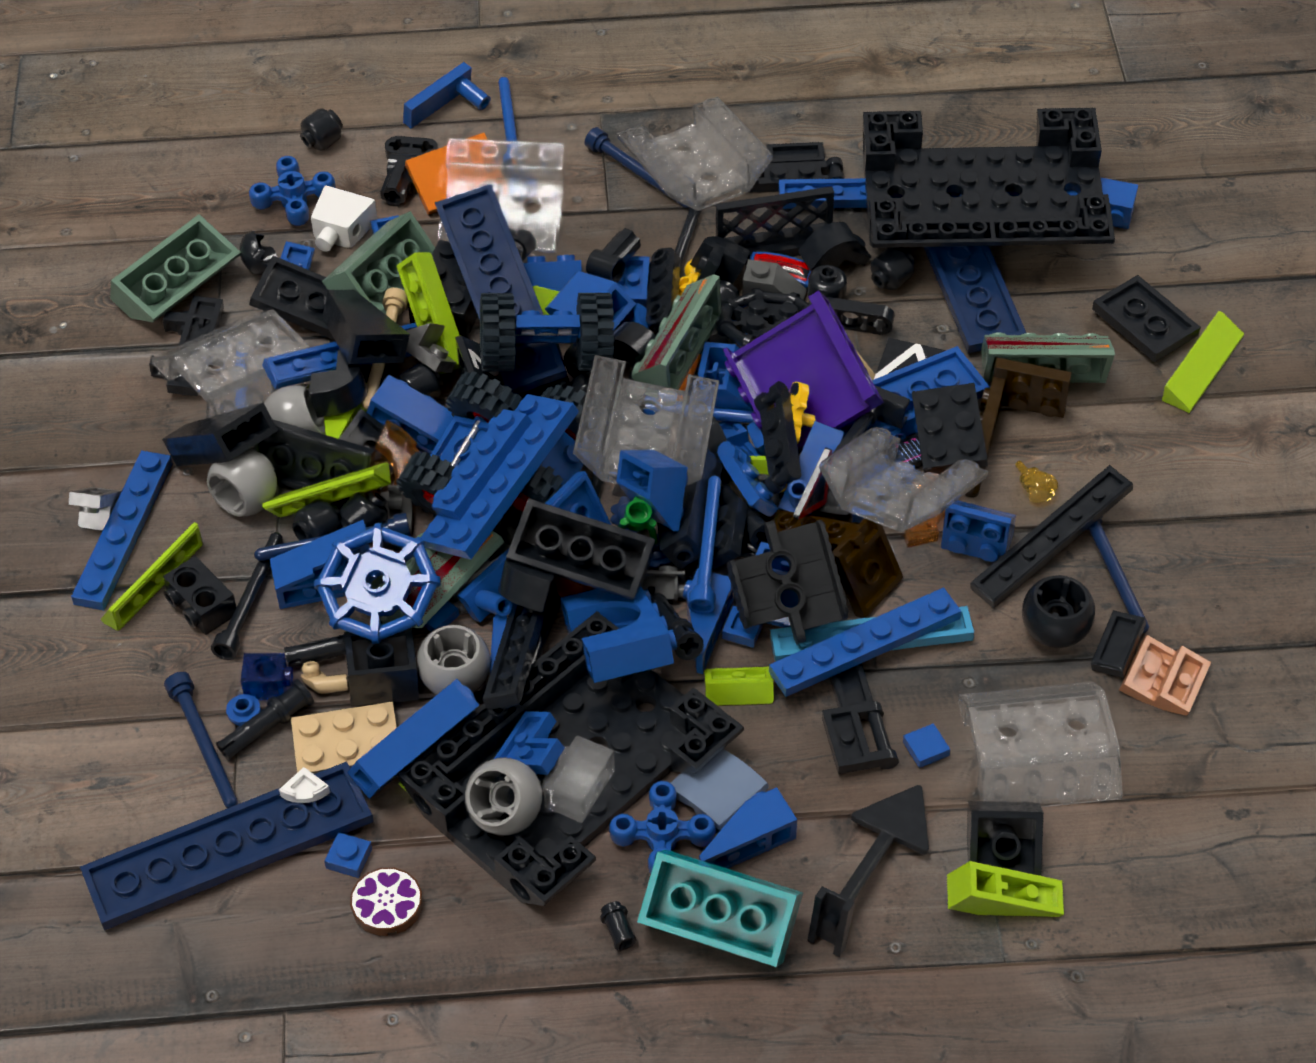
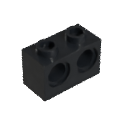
(199, 595)

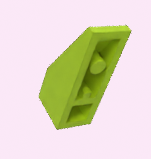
(1003, 892)

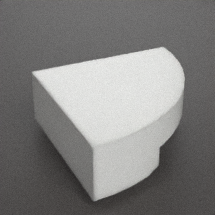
(304, 788)

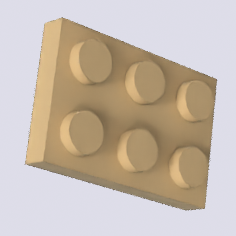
(340, 735)

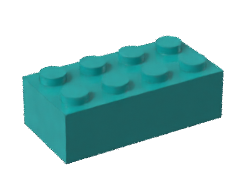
(720, 907)

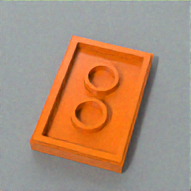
(431, 176)

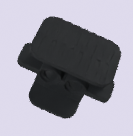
(810, 576)

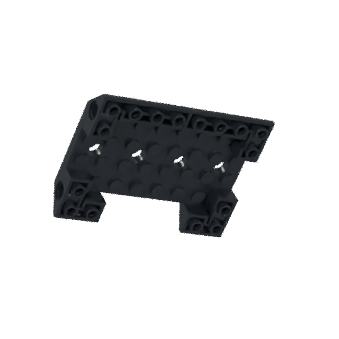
(985, 214)
(647, 746)

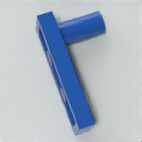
(443, 91)
(818, 438)
(482, 594)

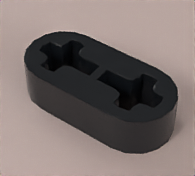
(409, 145)

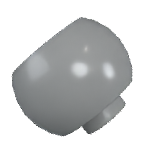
(294, 407)
(243, 483)
(453, 654)
(488, 800)

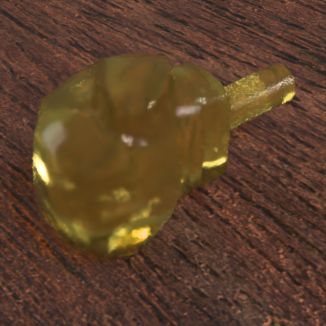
(1037, 483)

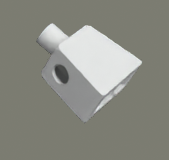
(341, 218)

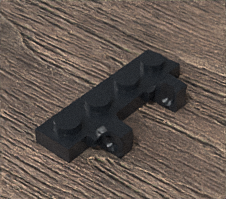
(199, 320)

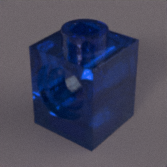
(265, 675)

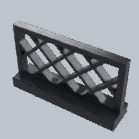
(776, 239)

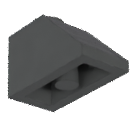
(770, 278)

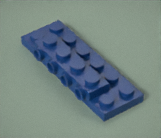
(937, 371)
(495, 474)

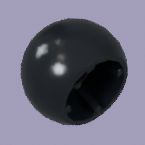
(1058, 611)

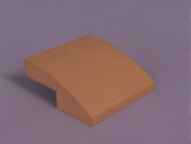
(1165, 676)

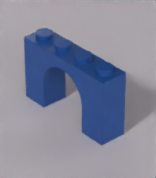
(636, 646)

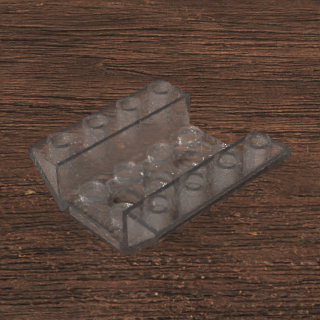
(709, 150)
(519, 175)
(238, 352)
(615, 421)
(892, 492)
(1046, 757)

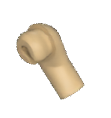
(320, 682)

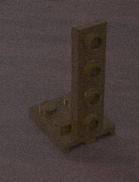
(1021, 388)
(861, 555)

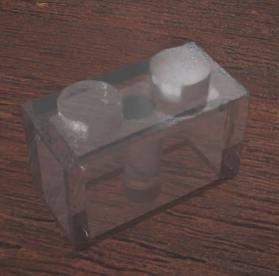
(578, 778)

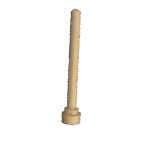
(394, 303)

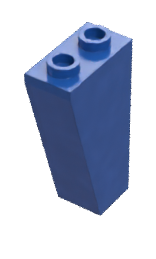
(412, 738)

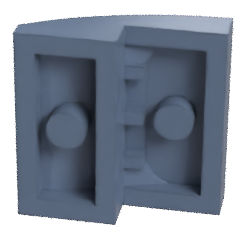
(719, 787)

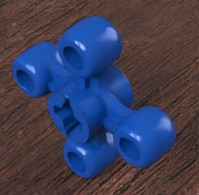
(291, 190)
(662, 827)

